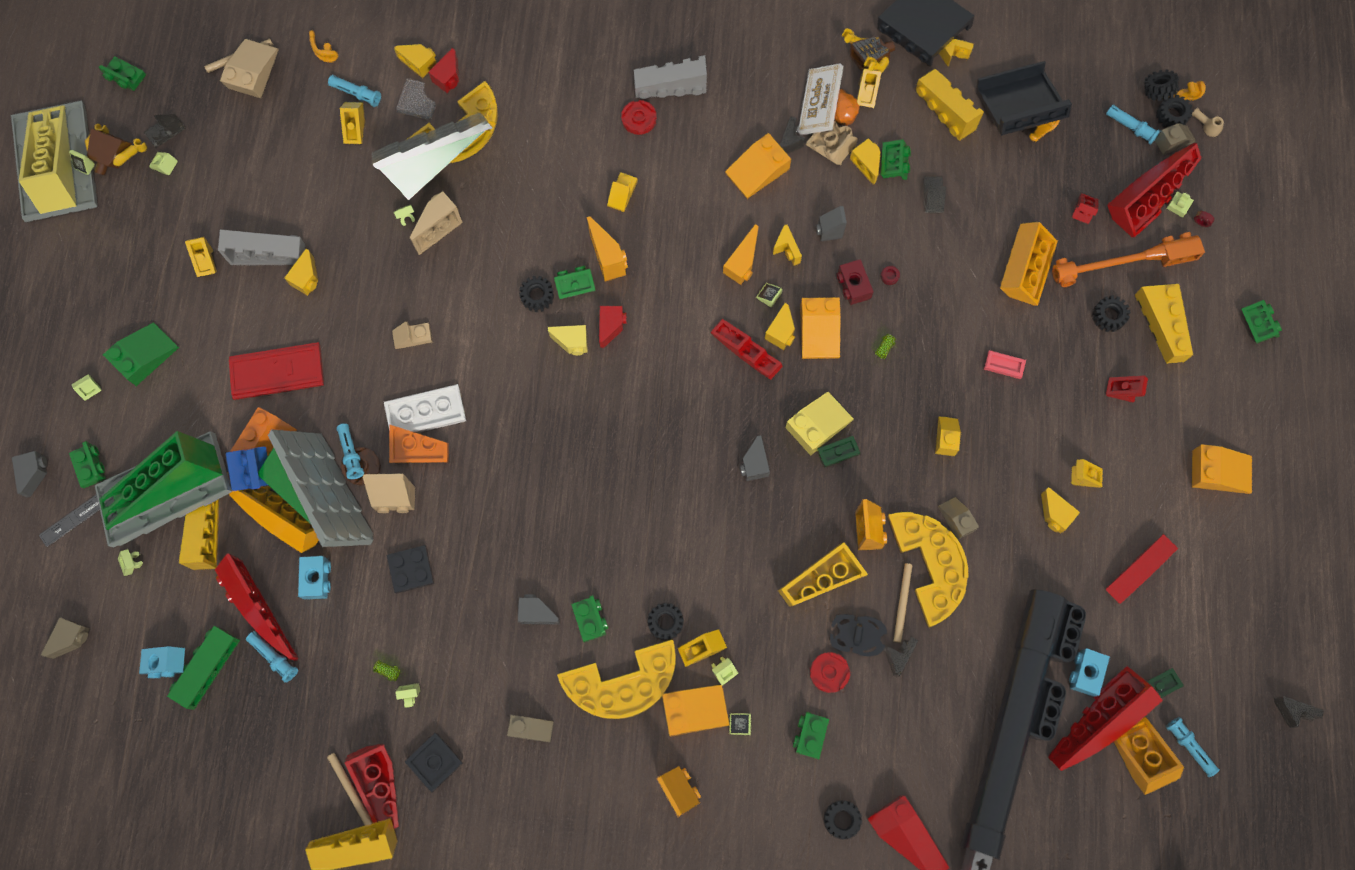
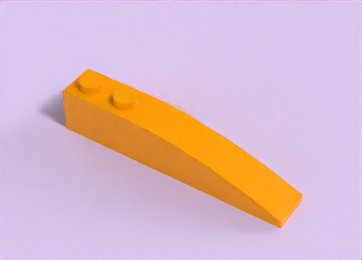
(276, 516)

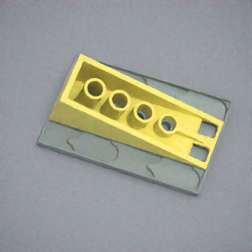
(44, 165)

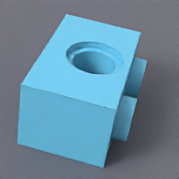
(307, 568)
(162, 661)
(1097, 664)

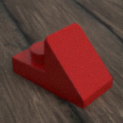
(1085, 208)
(1127, 387)

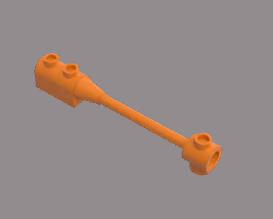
(1170, 253)

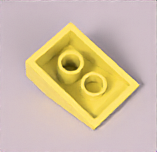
(818, 422)

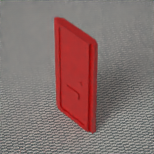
(276, 371)

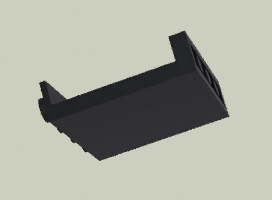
(924, 25)
(1021, 98)

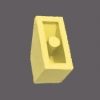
(570, 338)

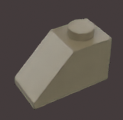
(1174, 138)
(958, 518)
(65, 638)
(530, 728)

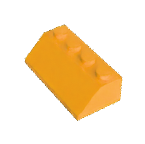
(1029, 263)

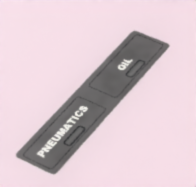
(70, 521)

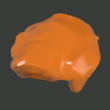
(846, 108)

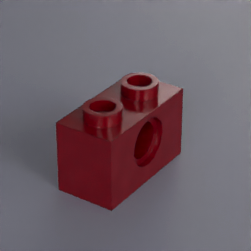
(854, 271)

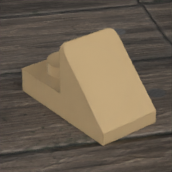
(413, 335)

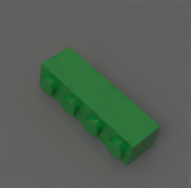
(203, 668)

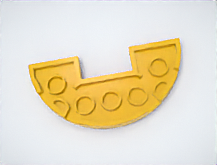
(477, 101)
(943, 559)
(625, 694)

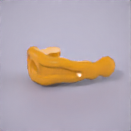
(326, 55)
(1193, 92)
(1042, 129)

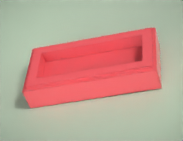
(1004, 364)

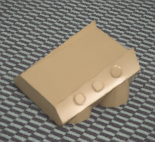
(833, 143)

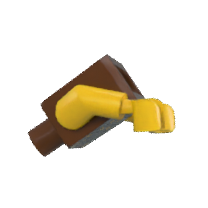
(869, 52)
(109, 149)

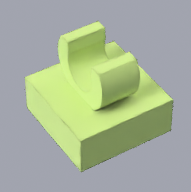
(1180, 203)
(404, 212)
(86, 387)
(126, 562)
(724, 671)
(408, 693)

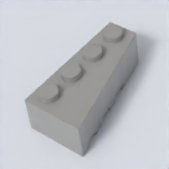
(671, 79)
(259, 248)

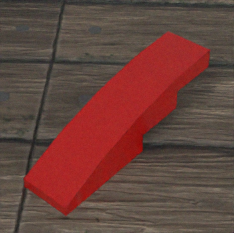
(746, 349)
(1141, 569)

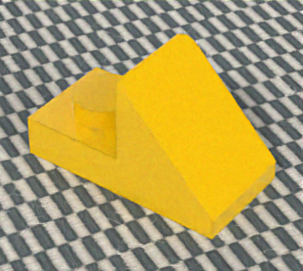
(956, 48)
(868, 87)
(621, 191)
(787, 243)
(201, 257)
(1086, 474)

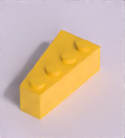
(949, 104)
(1167, 320)
(200, 538)
(827, 573)
(353, 847)

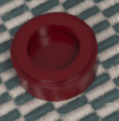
(1204, 219)
(890, 275)

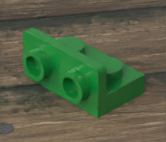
(122, 73)
(895, 159)
(574, 282)
(1261, 322)
(87, 465)
(589, 618)
(811, 735)

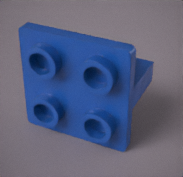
(244, 468)

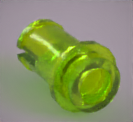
(885, 346)
(386, 670)

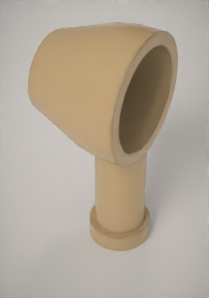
(1209, 127)

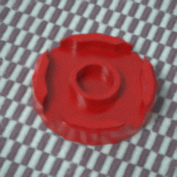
(639, 117)
(829, 672)

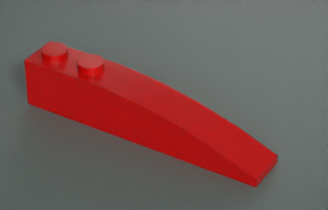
(1146, 195)
(251, 604)
(1110, 716)

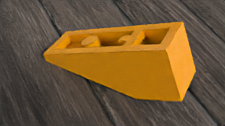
(741, 261)

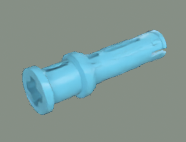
(361, 92)
(1140, 128)
(350, 457)
(277, 662)
(1188, 736)

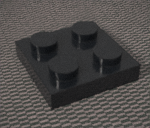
(410, 569)
(433, 762)

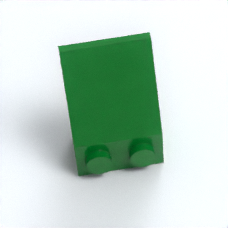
(140, 353)

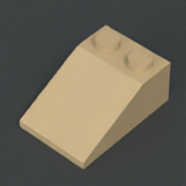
(249, 68)
(435, 222)
(390, 492)

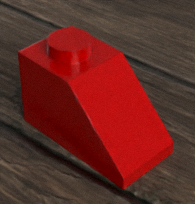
(445, 72)
(611, 323)

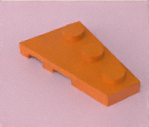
(415, 448)

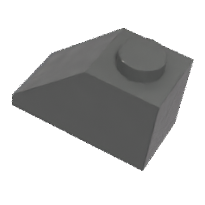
(831, 224)
(755, 462)
(29, 472)
(534, 611)

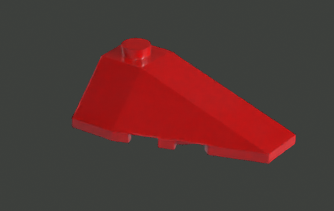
(374, 779)
(904, 831)

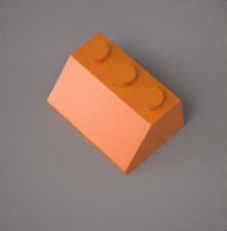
(257, 431)

